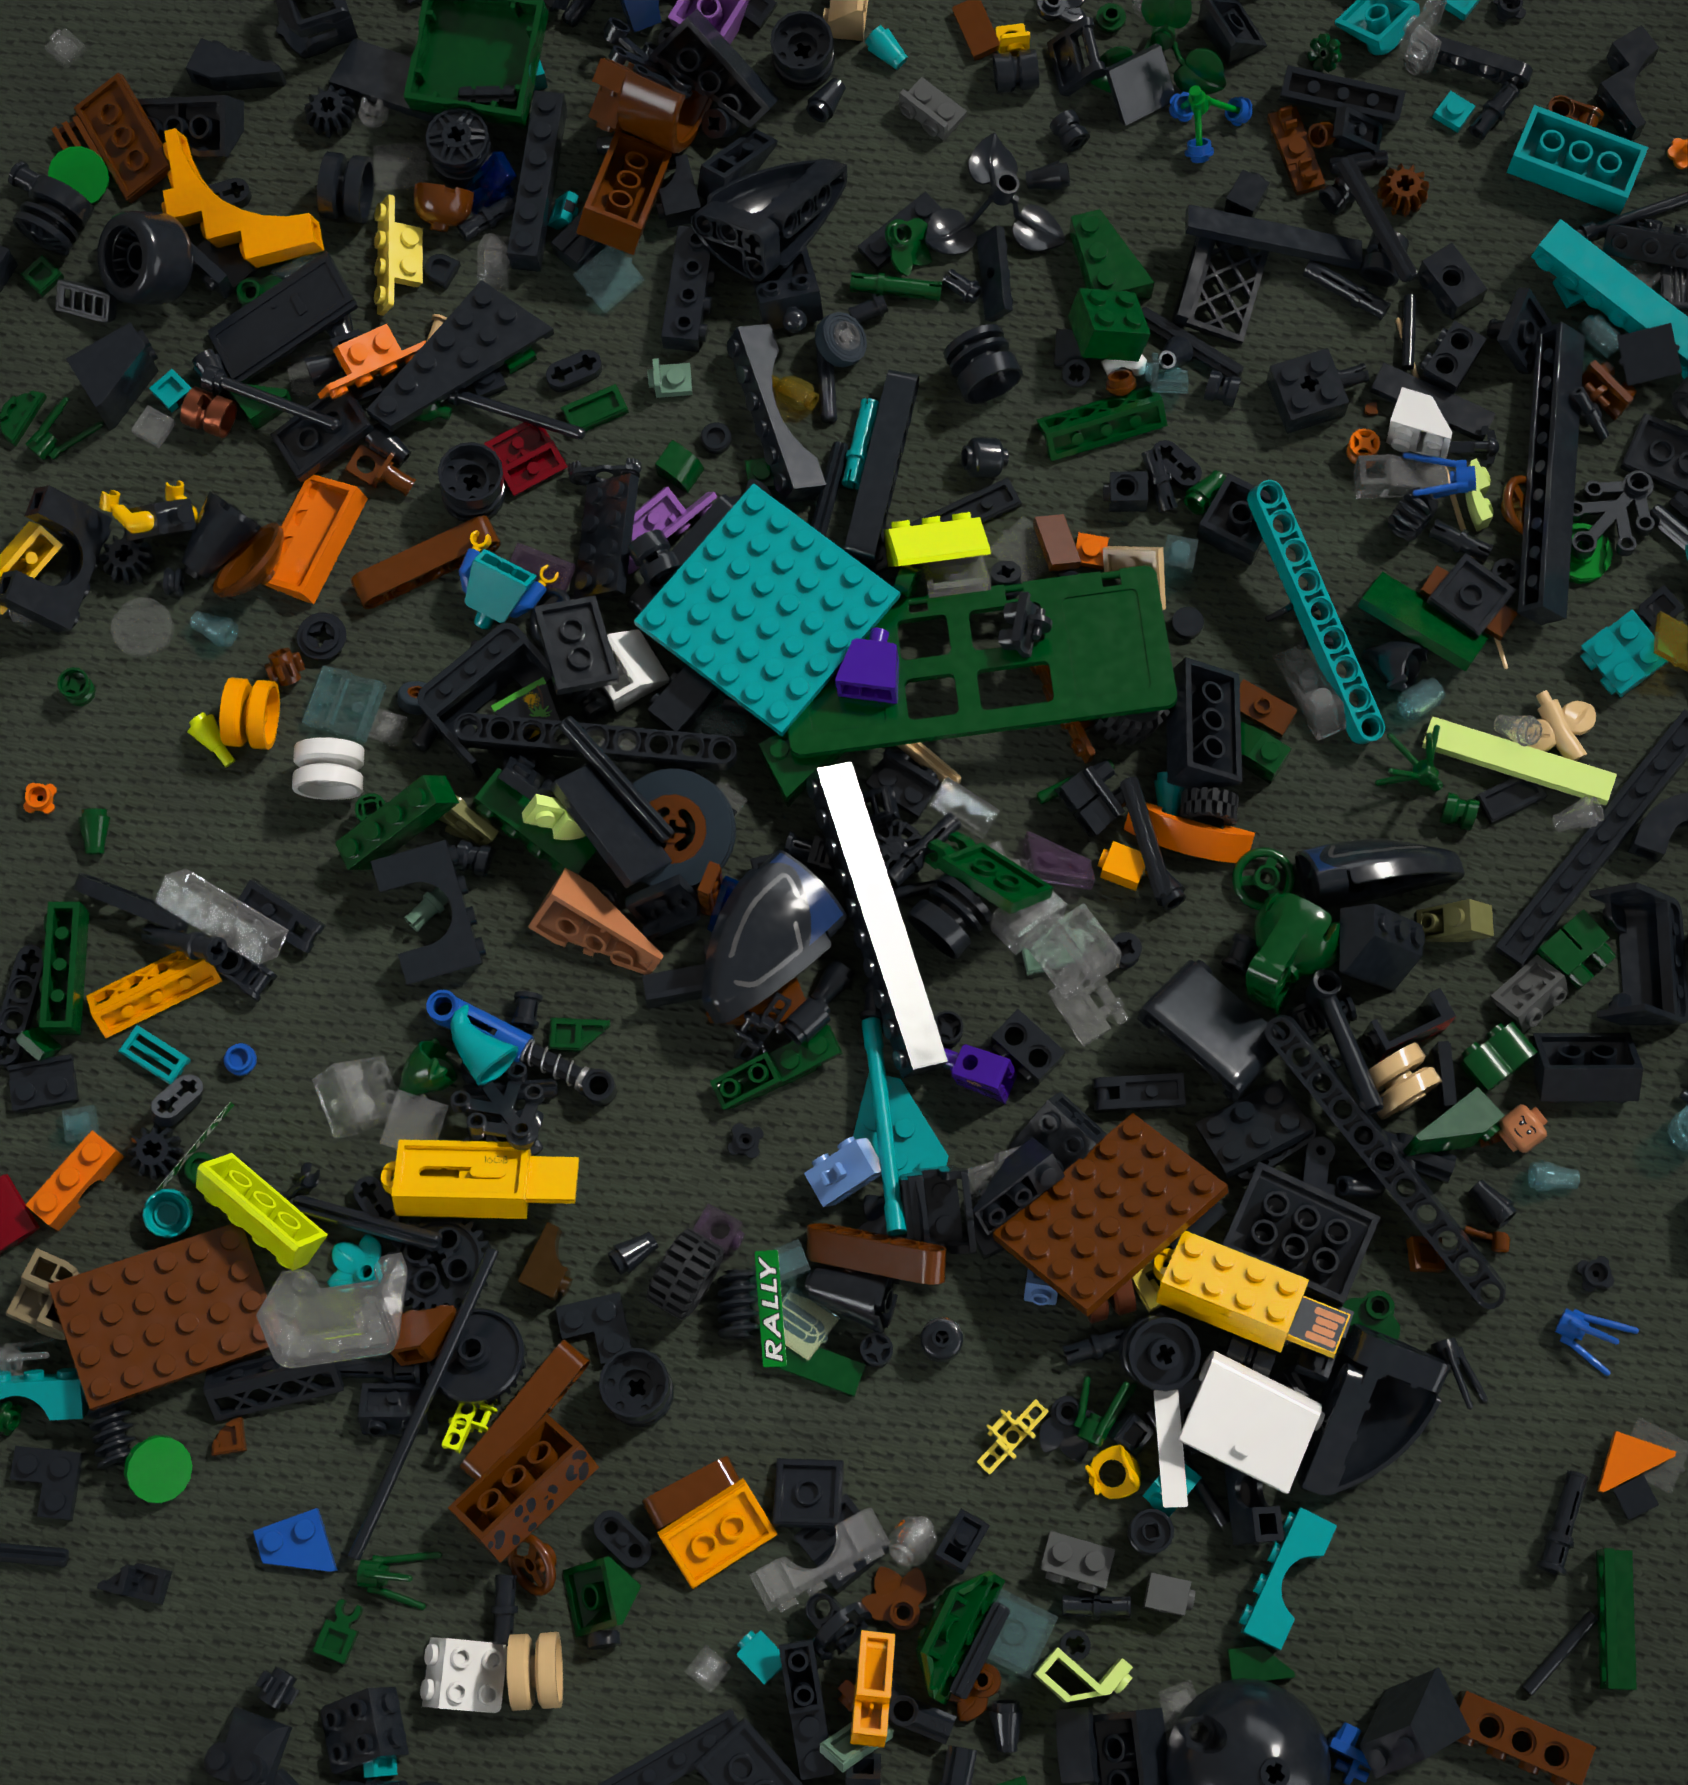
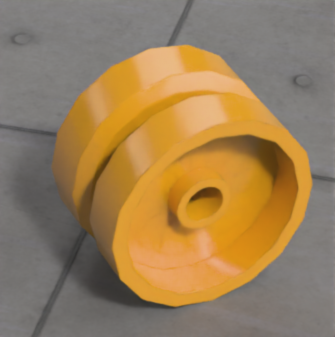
(249, 713)

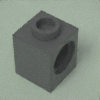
(1168, 1594)

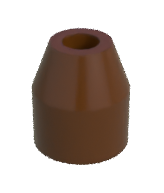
(1321, 134)

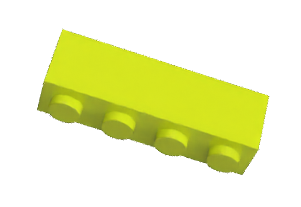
(259, 1210)

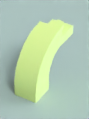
(550, 813)

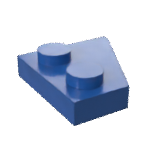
(296, 1543)

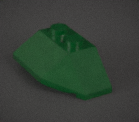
(952, 1630)

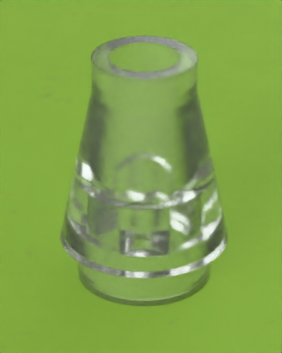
(1520, 729)
(1580, 815)

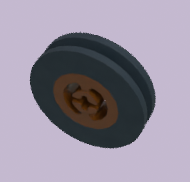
(713, 818)

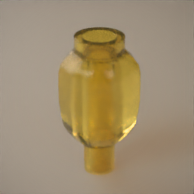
(795, 392)

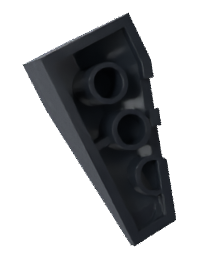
(207, 122)

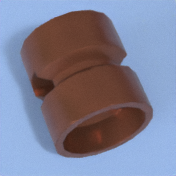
(203, 410)

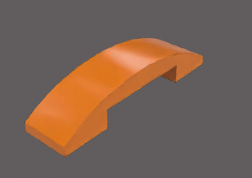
(1196, 837)

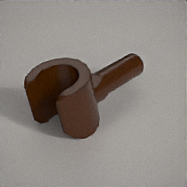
(1499, 1239)

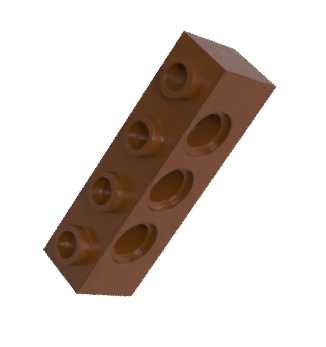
(1573, 1753)

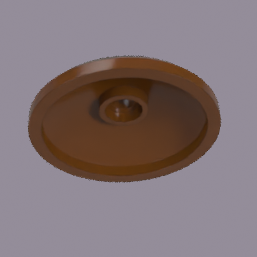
(251, 563)

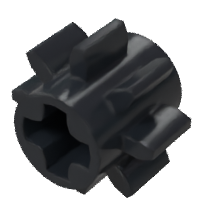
(277, 1687)

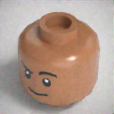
(1523, 1128)

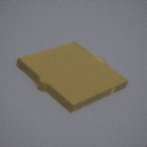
(1671, 640)

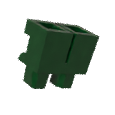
(1574, 945)

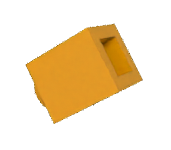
(1122, 865)

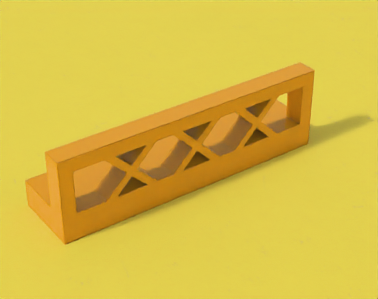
(152, 993)

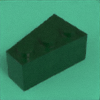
(1106, 258)
(786, 769)

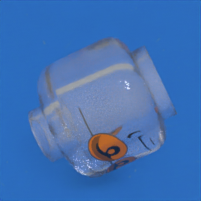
(912, 1541)

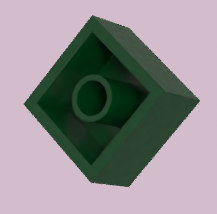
(1109, 324)

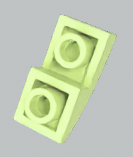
(1479, 507)

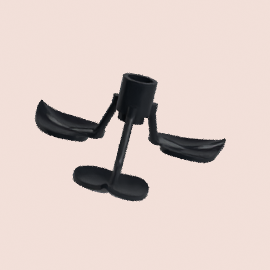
(995, 165)

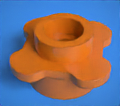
(32, 793)

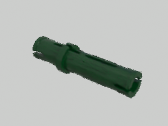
(895, 286)

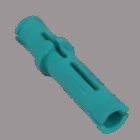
(860, 443)

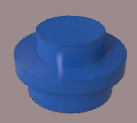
(240, 1059)

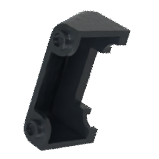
(1212, 1027)

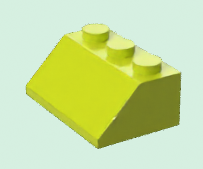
(935, 540)

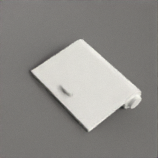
(1256, 1416)

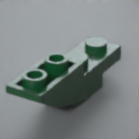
(775, 1069)

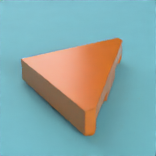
(1629, 1458)

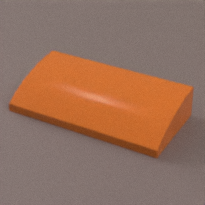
(315, 535)

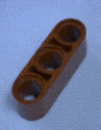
(689, 1492)

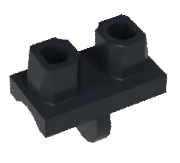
(1028, 625)

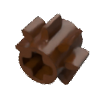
(284, 666)

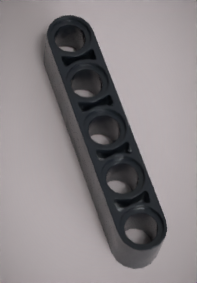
(685, 548)

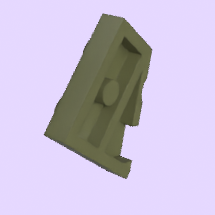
(468, 825)

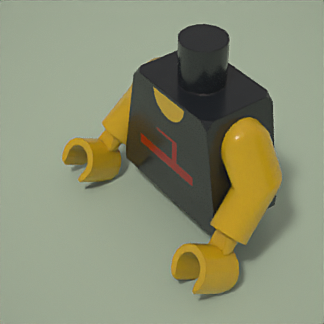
(154, 519)

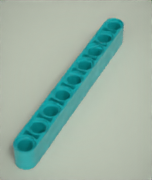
(1317, 596)

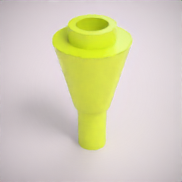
(207, 732)

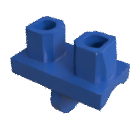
(1344, 1745)

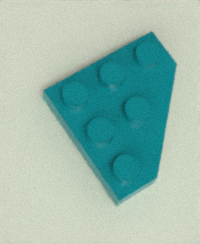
(913, 1138)

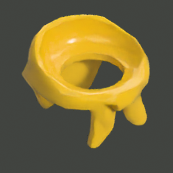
(1132, 1480)

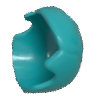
(167, 1213)

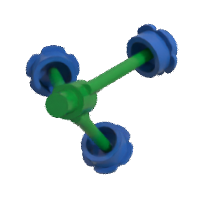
(1197, 103)

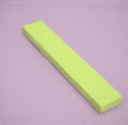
(1522, 761)

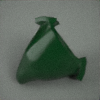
(427, 1069)

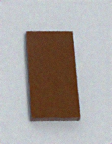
(124, 137)

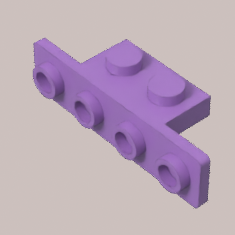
(667, 514)

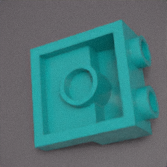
(1623, 654)

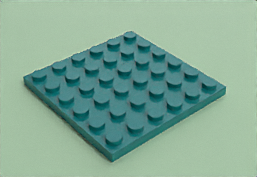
(767, 609)

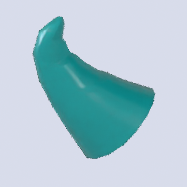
(481, 1053)

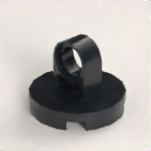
(839, 1628)

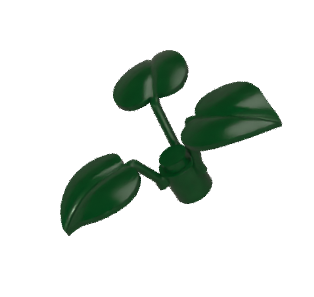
(1201, 65)

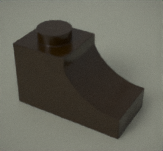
(544, 1269)

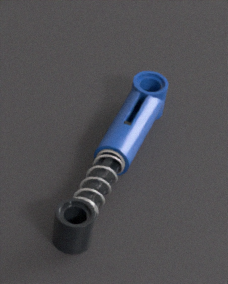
(580, 1078)

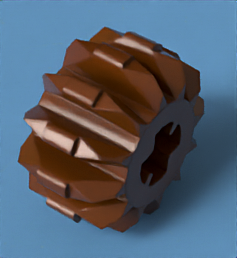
(1392, 194)

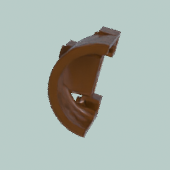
(646, 108)

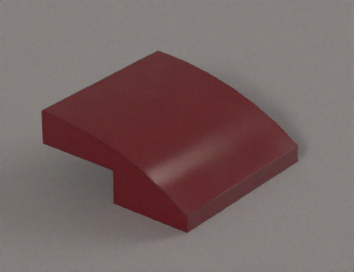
(526, 456)
(15, 1217)

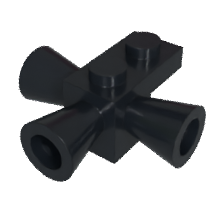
(326, 366)

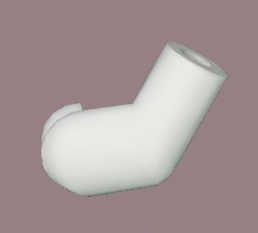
(1137, 368)

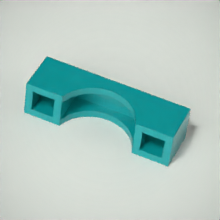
(56, 1393)
(1268, 1617)

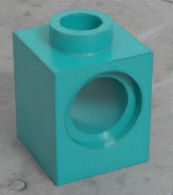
(760, 1655)

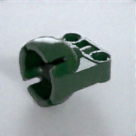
(1290, 947)

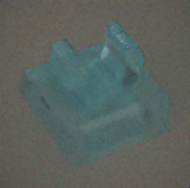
(79, 1123)

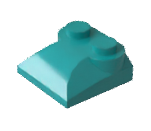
(1378, 22)

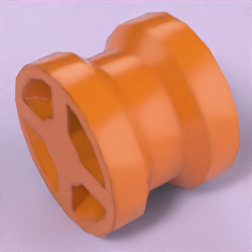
(1362, 440)

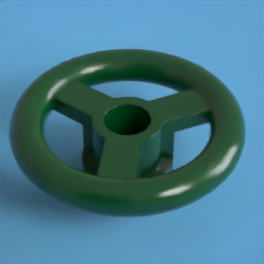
(1269, 868)

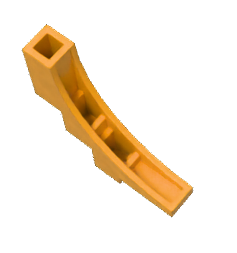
(260, 237)

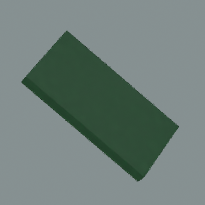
(1418, 620)

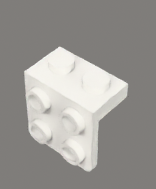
(464, 1675)

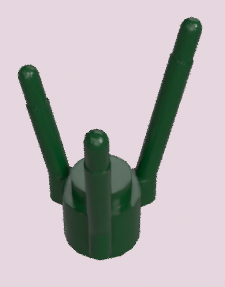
(43, 442)
(1096, 1428)
(375, 1574)

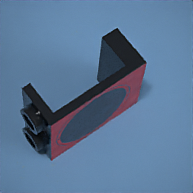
(1436, 1013)

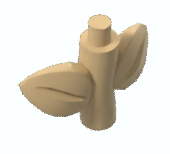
(1562, 725)

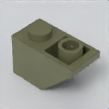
(1457, 921)

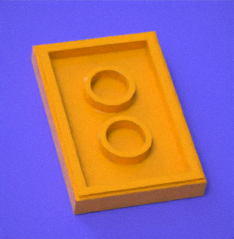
(717, 1533)

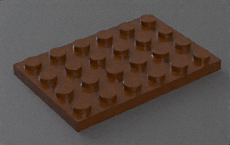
(1110, 1214)
(162, 1315)

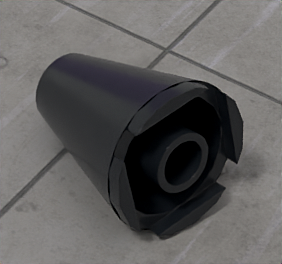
(217, 536)
(854, 1294)

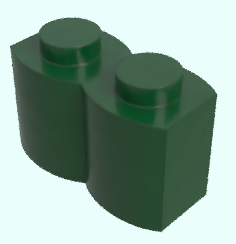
(1497, 1057)

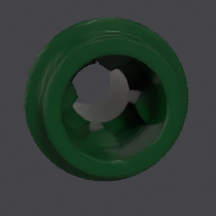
(1201, 495)
(94, 829)

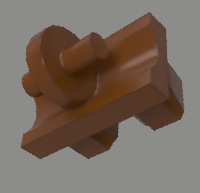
(1605, 390)

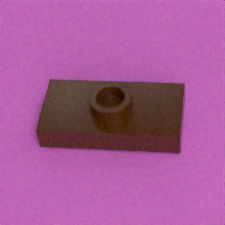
(1265, 709)

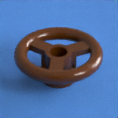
(1514, 506)
(539, 1559)

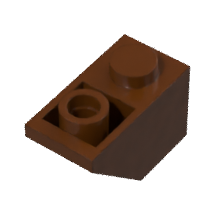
(423, 1334)

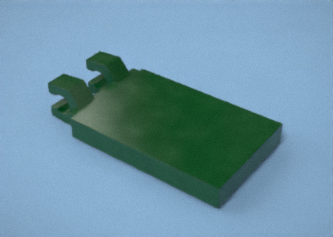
(988, 873)

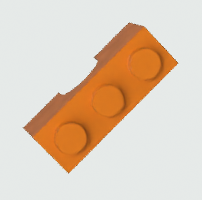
(60, 1194)

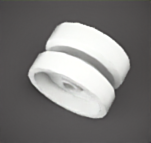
(328, 768)

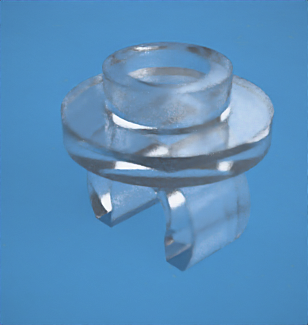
(372, 114)

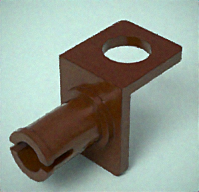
(382, 471)

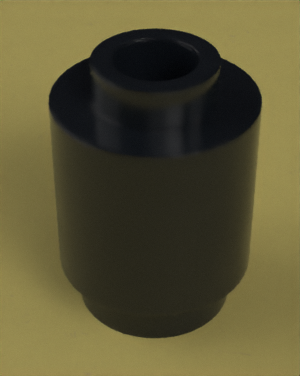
(807, 1020)

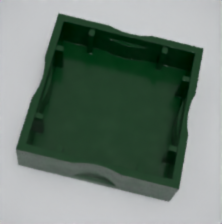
(473, 47)

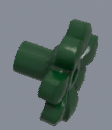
(1325, 53)

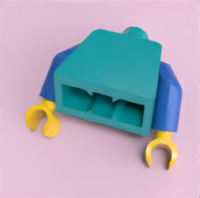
(498, 586)

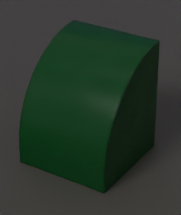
(679, 466)

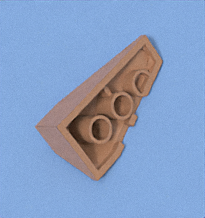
(584, 916)

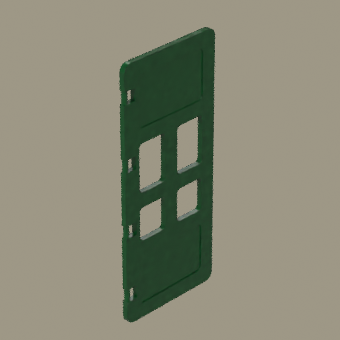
(1102, 654)

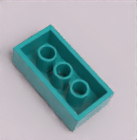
(1577, 160)

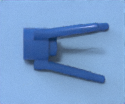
(1460, 480)
(1575, 1324)

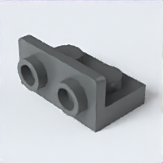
(931, 108)
(1531, 993)
(1077, 1561)

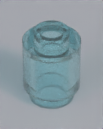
(1600, 335)
(1420, 699)

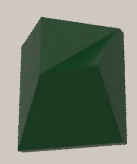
(599, 1595)

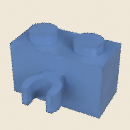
(844, 1171)

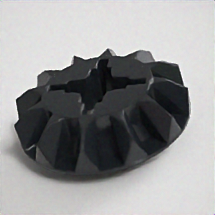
(314, 626)

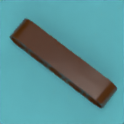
(420, 563)
(876, 1253)
(528, 1407)

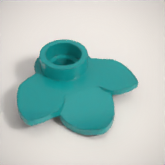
(355, 1261)

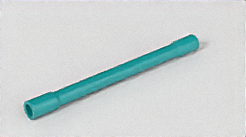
(893, 1205)

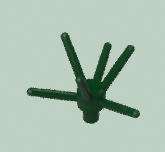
(1422, 770)

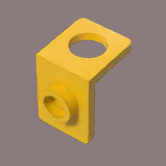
(1013, 41)

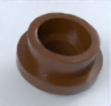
(1120, 382)

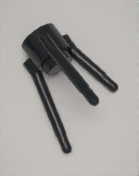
(1450, 1352)

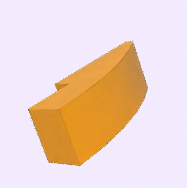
(872, 1689)

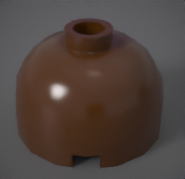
(442, 205)

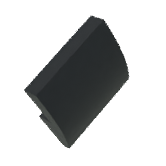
(821, 1543)

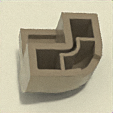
(33, 1299)

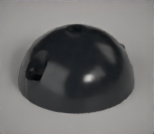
(1254, 1729)

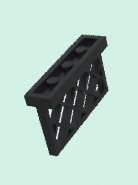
(1193, 289)

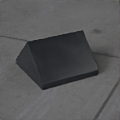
(1230, 29)

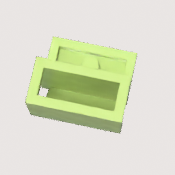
(1114, 1680)

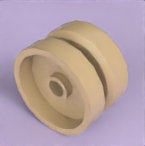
(1402, 1085)
(534, 1672)

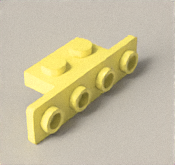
(398, 255)

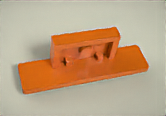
(367, 356)

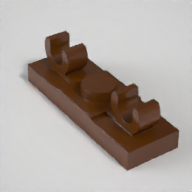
(1296, 150)

